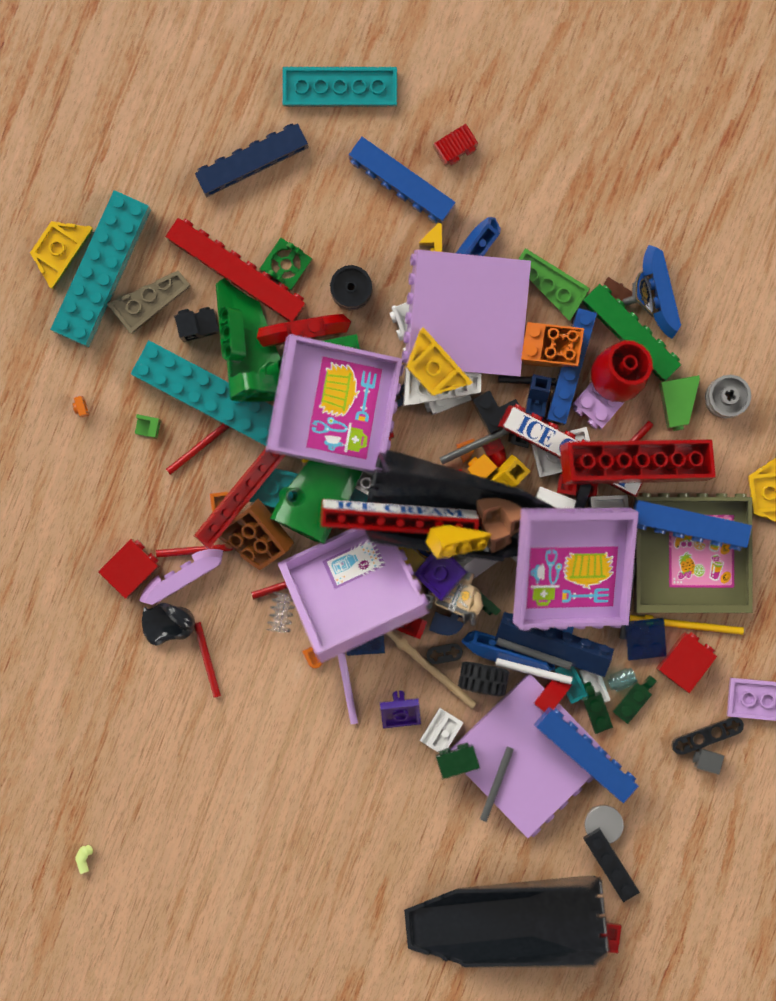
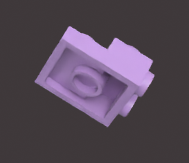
(595, 407)

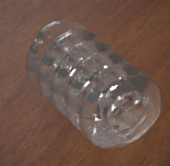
(281, 612)

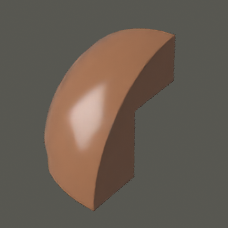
(499, 519)

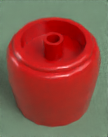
(621, 371)

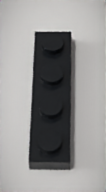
(611, 864)

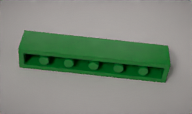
(626, 327)

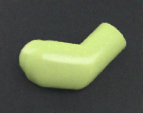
(81, 858)

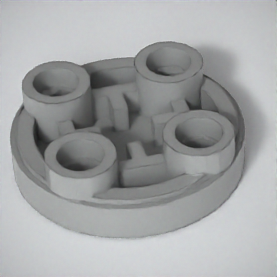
(607, 819)

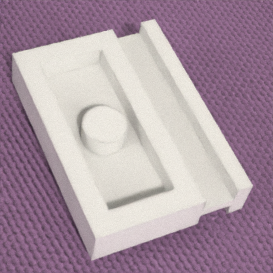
(441, 730)

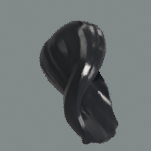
(167, 623)

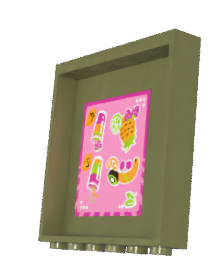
(689, 574)

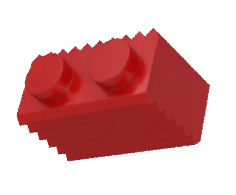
(455, 145)

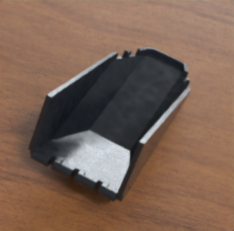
(428, 484)
(514, 924)

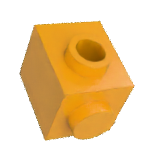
(481, 467)

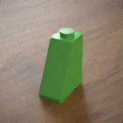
(678, 401)

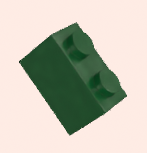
(457, 760)

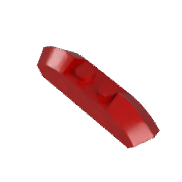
(309, 328)

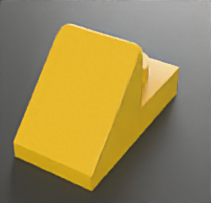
(433, 238)

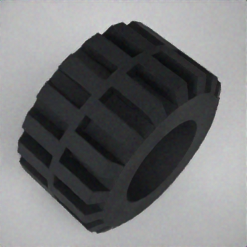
(483, 679)

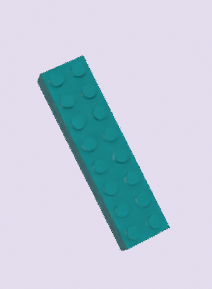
(101, 268)
(202, 391)

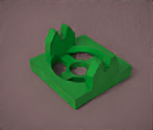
(304, 259)

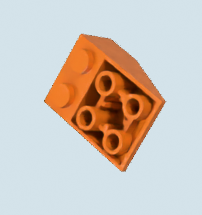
(552, 345)

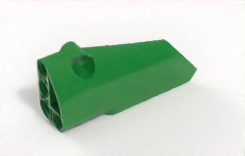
(250, 367)
(309, 487)

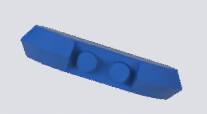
(481, 238)
(655, 267)
(485, 647)

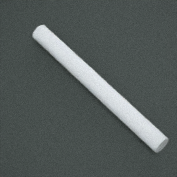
(533, 671)

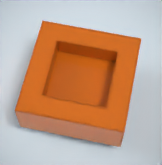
(80, 406)

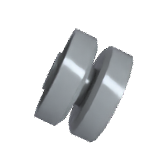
(717, 400)

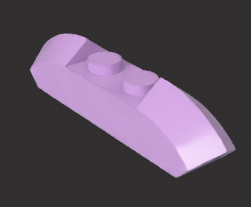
(160, 589)

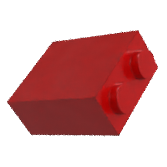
(129, 568)
(687, 661)

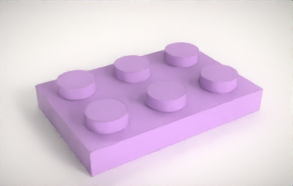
(752, 699)

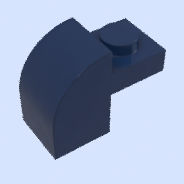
(538, 395)
(446, 625)

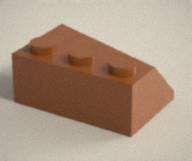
(256, 536)

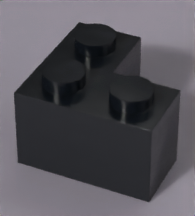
(196, 325)
(489, 411)

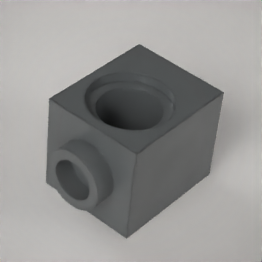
(708, 761)

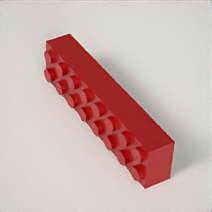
(637, 461)

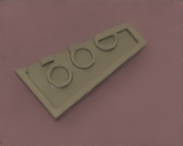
(143, 304)

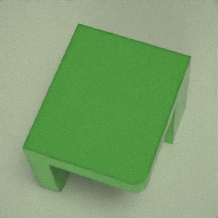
(147, 426)

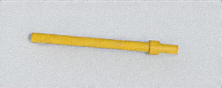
(693, 625)

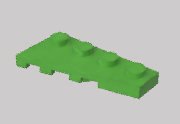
(555, 284)

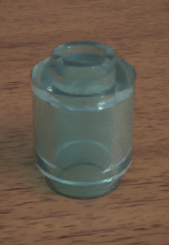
(622, 679)

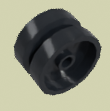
(347, 298)

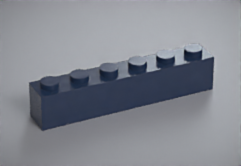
(252, 159)
(563, 645)

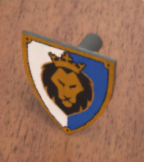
(641, 293)

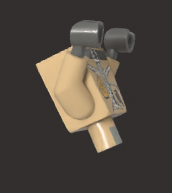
(462, 599)

